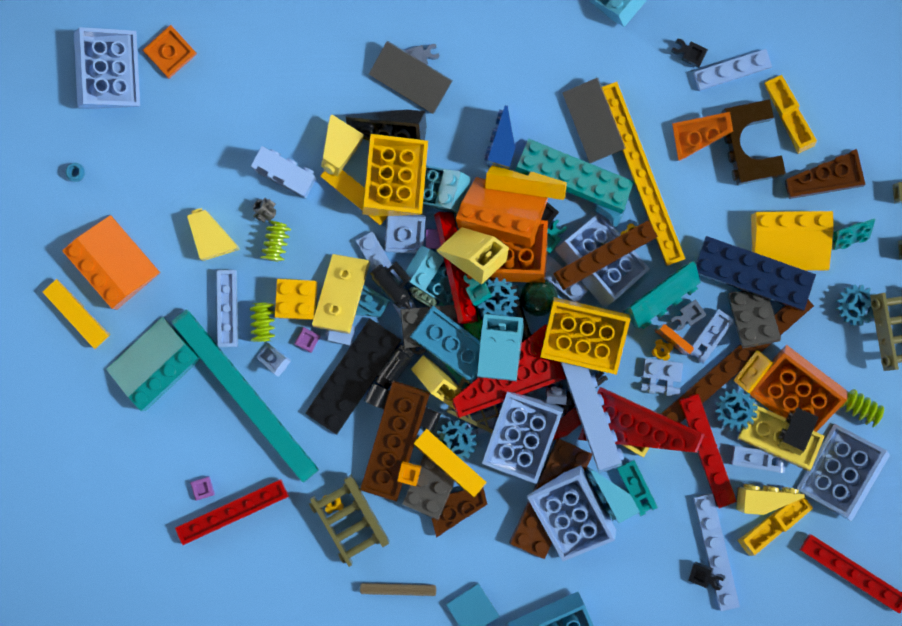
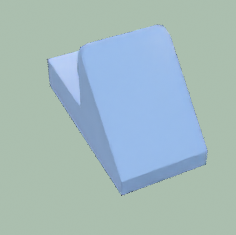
(273, 359)

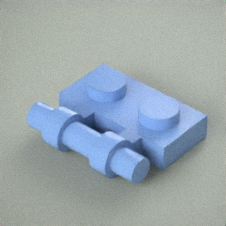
(661, 370)

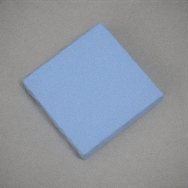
(404, 233)

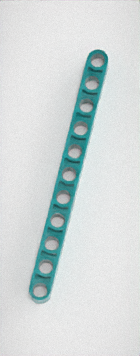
(245, 395)

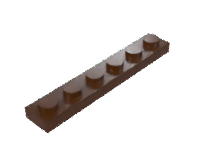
(605, 255)

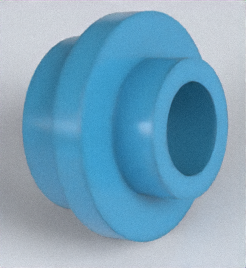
(69, 172)

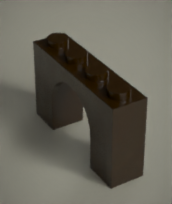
(746, 168)

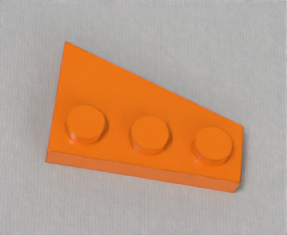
(700, 132)

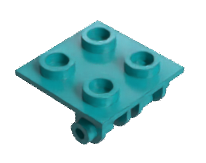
(857, 233)

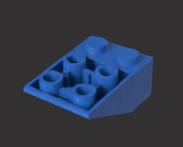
(503, 142)

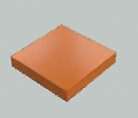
(169, 51)
(673, 338)

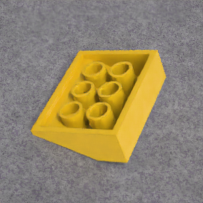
(395, 176)
(794, 238)
(585, 335)

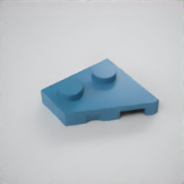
(371, 303)

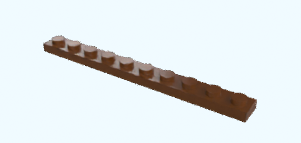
(732, 364)

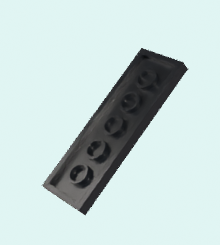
(353, 376)

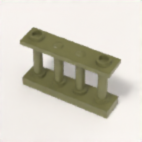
(884, 330)
(359, 503)

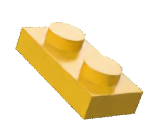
(753, 371)

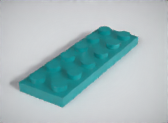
(581, 177)

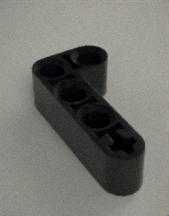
(378, 397)

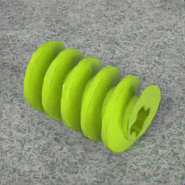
(275, 241)
(262, 322)
(864, 407)

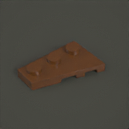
(457, 508)

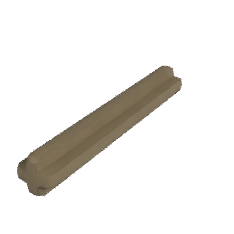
(398, 589)

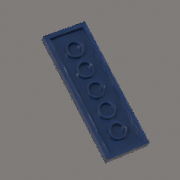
(755, 273)

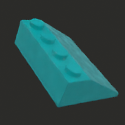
(663, 295)
(153, 364)

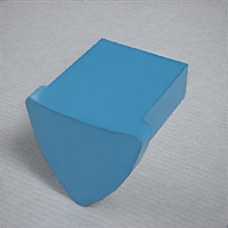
(613, 216)

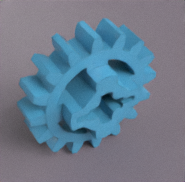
(497, 290)
(858, 312)
(729, 407)
(462, 444)

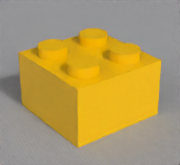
(296, 299)

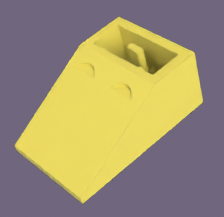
(475, 253)
(762, 501)

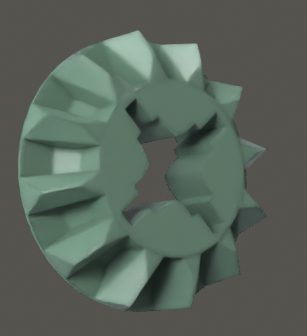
(422, 297)

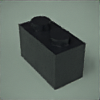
(798, 431)

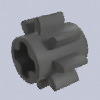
(264, 210)

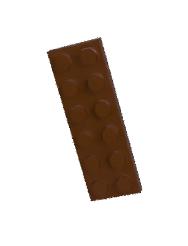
(394, 439)
(529, 532)

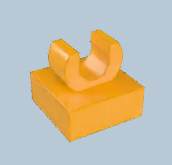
(409, 473)

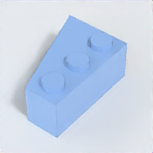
(283, 171)

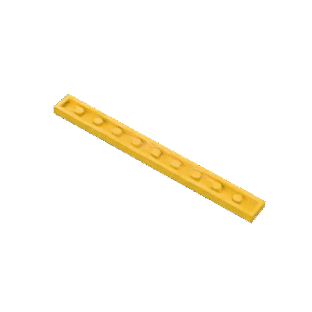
(644, 177)

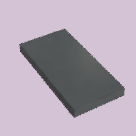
(410, 77)
(594, 120)

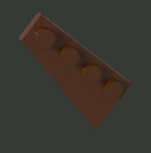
(836, 175)

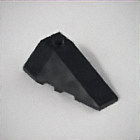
(396, 123)

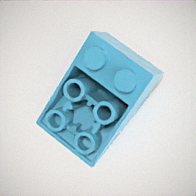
(619, 10)
(445, 189)
(430, 275)
(500, 347)
(619, 502)

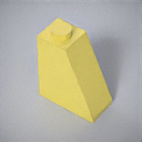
(339, 145)
(209, 236)
(436, 380)

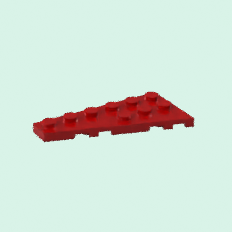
(532, 374)
(644, 427)

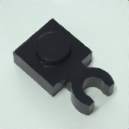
(692, 53)
(703, 576)

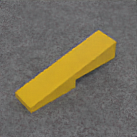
(790, 114)
(533, 184)
(350, 189)
(76, 313)
(449, 463)
(773, 526)

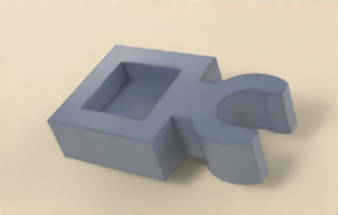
(422, 54)
(690, 313)
(556, 394)

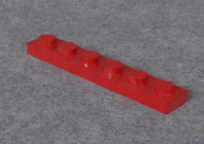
(464, 308)
(708, 451)
(232, 512)
(853, 572)

